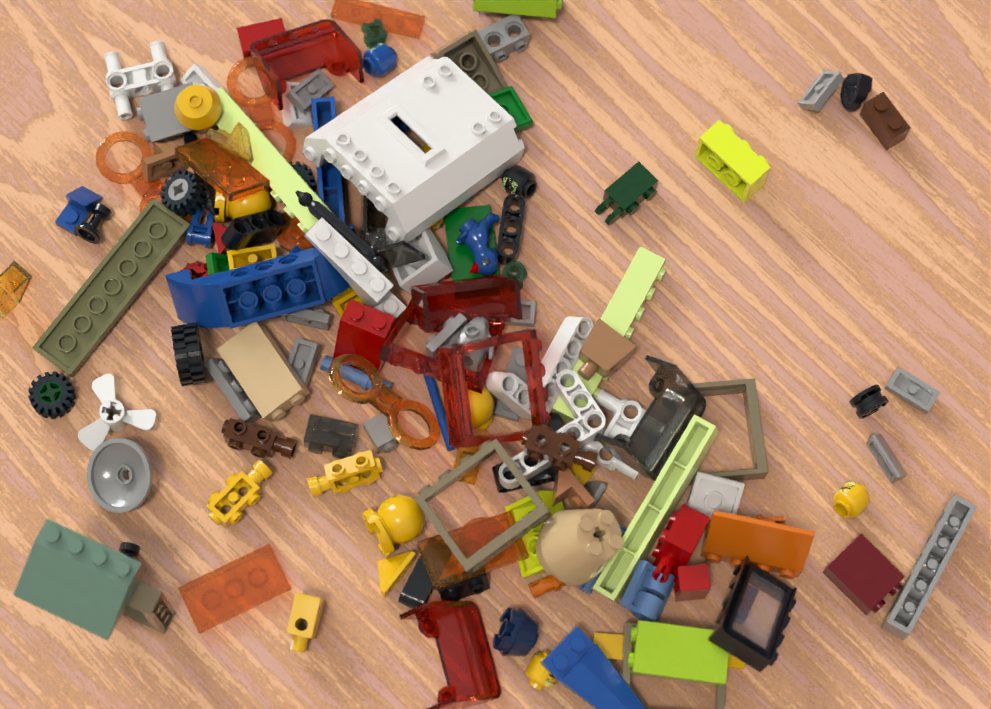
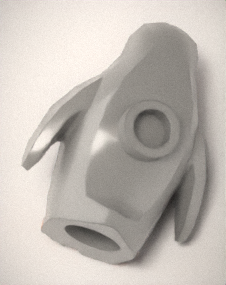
(474, 330)

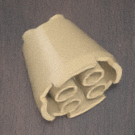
(578, 544)

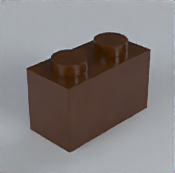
(884, 120)

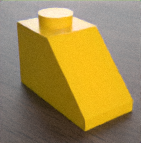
(250, 255)

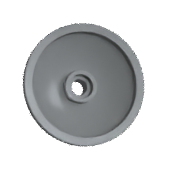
(109, 475)

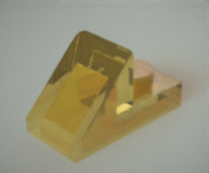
(236, 143)

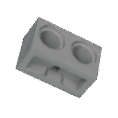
(499, 34)

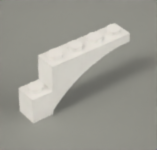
(359, 273)

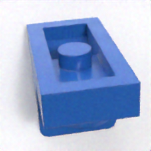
(78, 208)

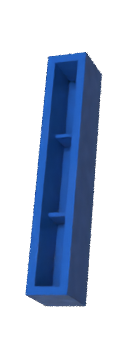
(328, 176)

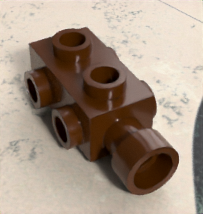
(253, 439)
(551, 450)

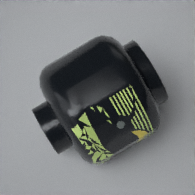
(519, 181)

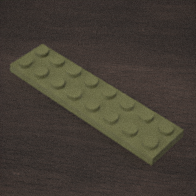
(111, 287)

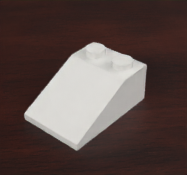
(425, 271)

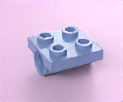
(646, 596)

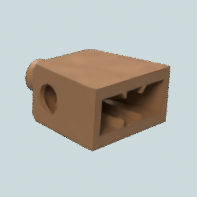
(603, 351)

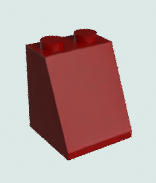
(363, 332)

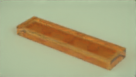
(393, 19)

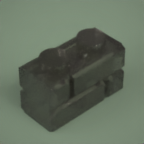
(331, 436)

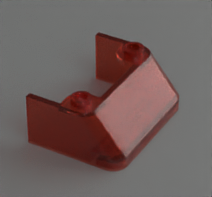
(302, 52)
(481, 296)
(462, 651)

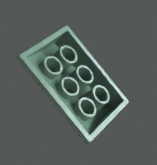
(78, 579)

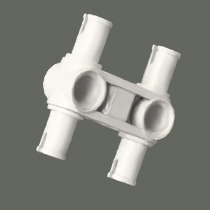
(139, 79)
(618, 425)

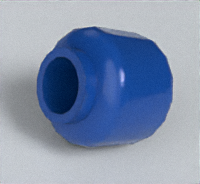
(379, 60)

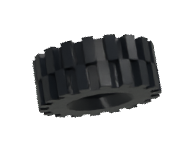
(189, 354)

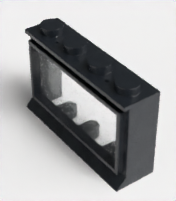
(754, 616)

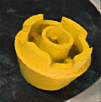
(197, 107)

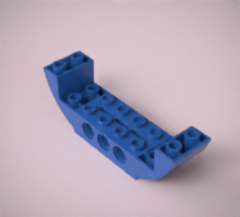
(256, 290)

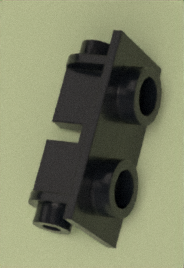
(464, 588)

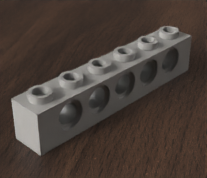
(928, 567)

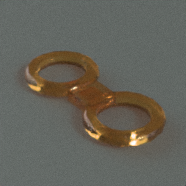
(259, 108)
(135, 177)
(385, 401)

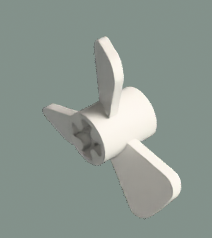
(97, 432)

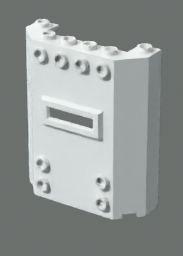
(453, 115)

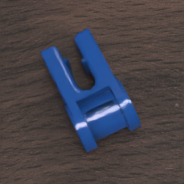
(200, 233)

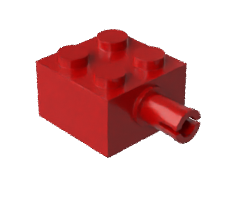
(678, 542)

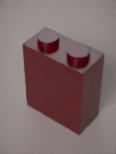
(864, 575)

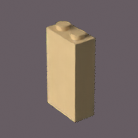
(263, 371)

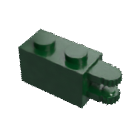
(628, 193)

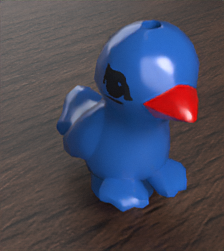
(476, 238)

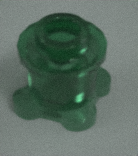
(374, 33)
(515, 267)

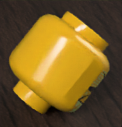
(851, 500)
(537, 674)

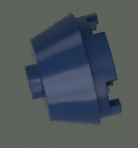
(516, 634)

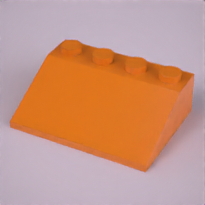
(766, 543)

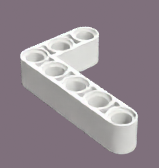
(560, 355)
(579, 426)

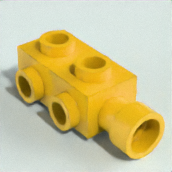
(348, 470)
(231, 496)

